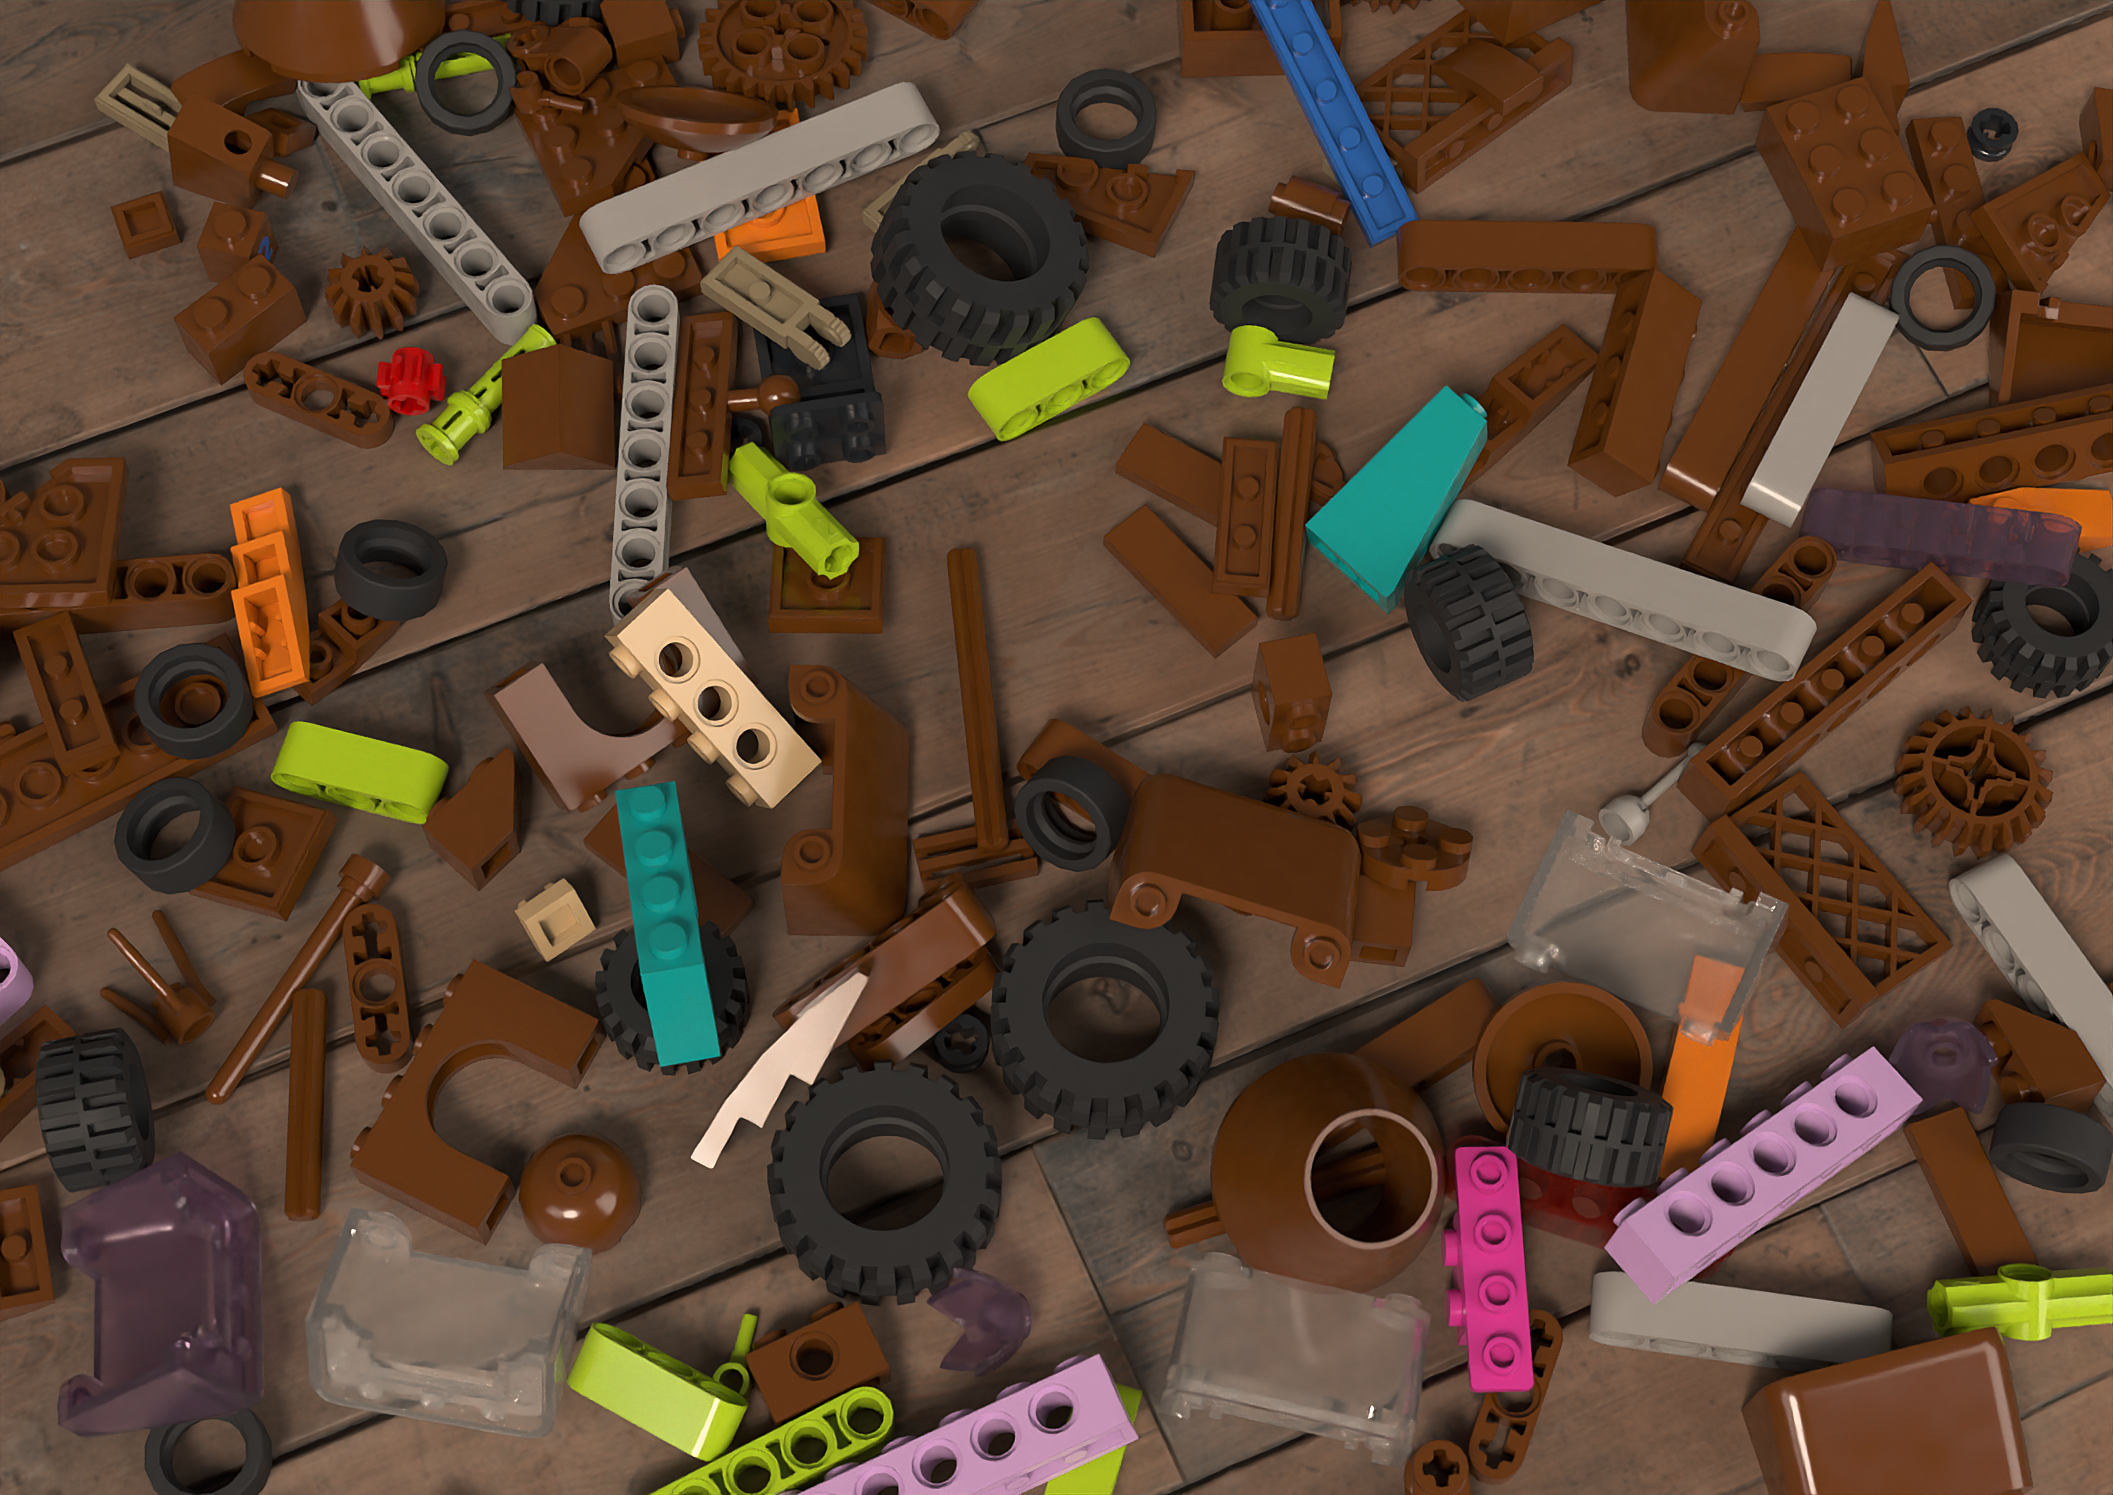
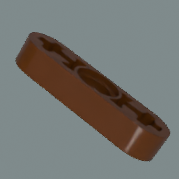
(307, 379)
(356, 951)
(925, 1012)
(1515, 1445)

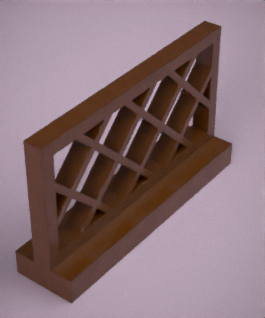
(1455, 137)
(1819, 959)

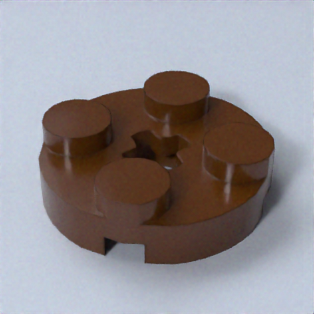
(1413, 849)

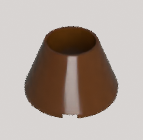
(336, 37)
(1267, 1158)

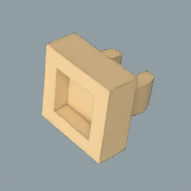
(555, 919)

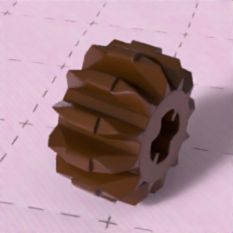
(372, 292)
(1318, 784)

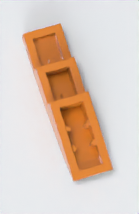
(270, 593)
(1696, 1088)

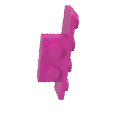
(1489, 1271)

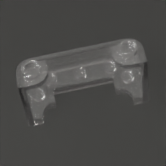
(1646, 931)
(443, 1331)
(1299, 1356)

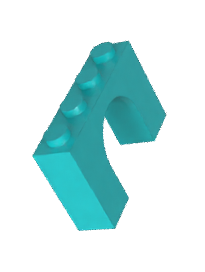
(666, 924)

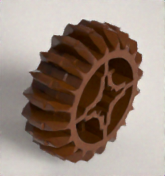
(2003, 771)

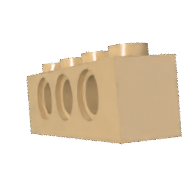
(781, 754)

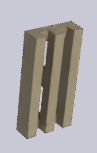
(116, 88)

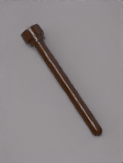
(359, 884)

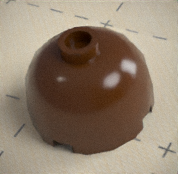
(580, 1192)

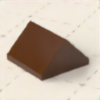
(557, 410)

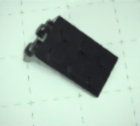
(838, 405)

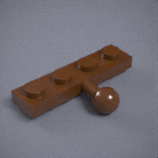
(1952, 182)
(706, 402)

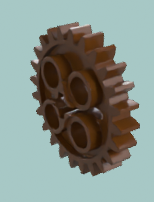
(783, 48)

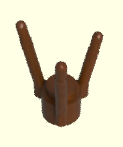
(181, 1010)

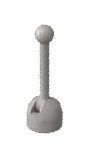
(1629, 815)

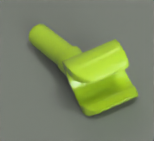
(737, 1360)

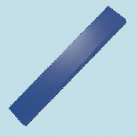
(1336, 116)

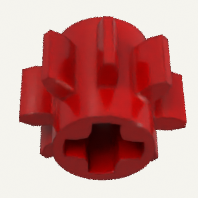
(411, 381)

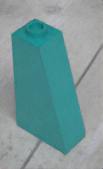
(1399, 499)

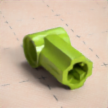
(1262, 363)

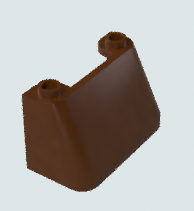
(1690, 53)
(2046, 347)
(1242, 857)
(856, 872)
(1896, 1424)

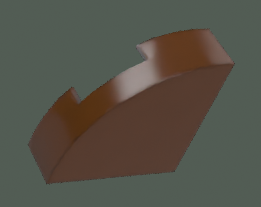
(1326, 474)

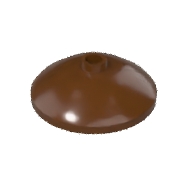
(696, 118)
(1556, 1016)

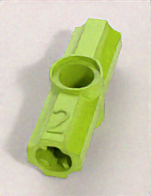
(792, 511)
(2022, 1301)

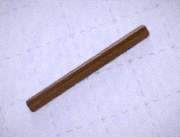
(977, 701)

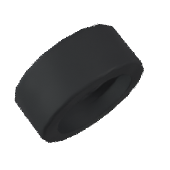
(454, 43)
(1106, 87)
(1929, 259)
(384, 596)
(177, 665)
(154, 810)
(1050, 835)
(2051, 1147)
(248, 1482)

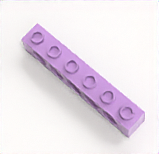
(1797, 1148)
(1037, 1455)

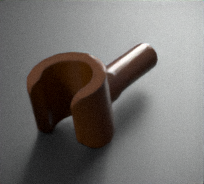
(533, 98)

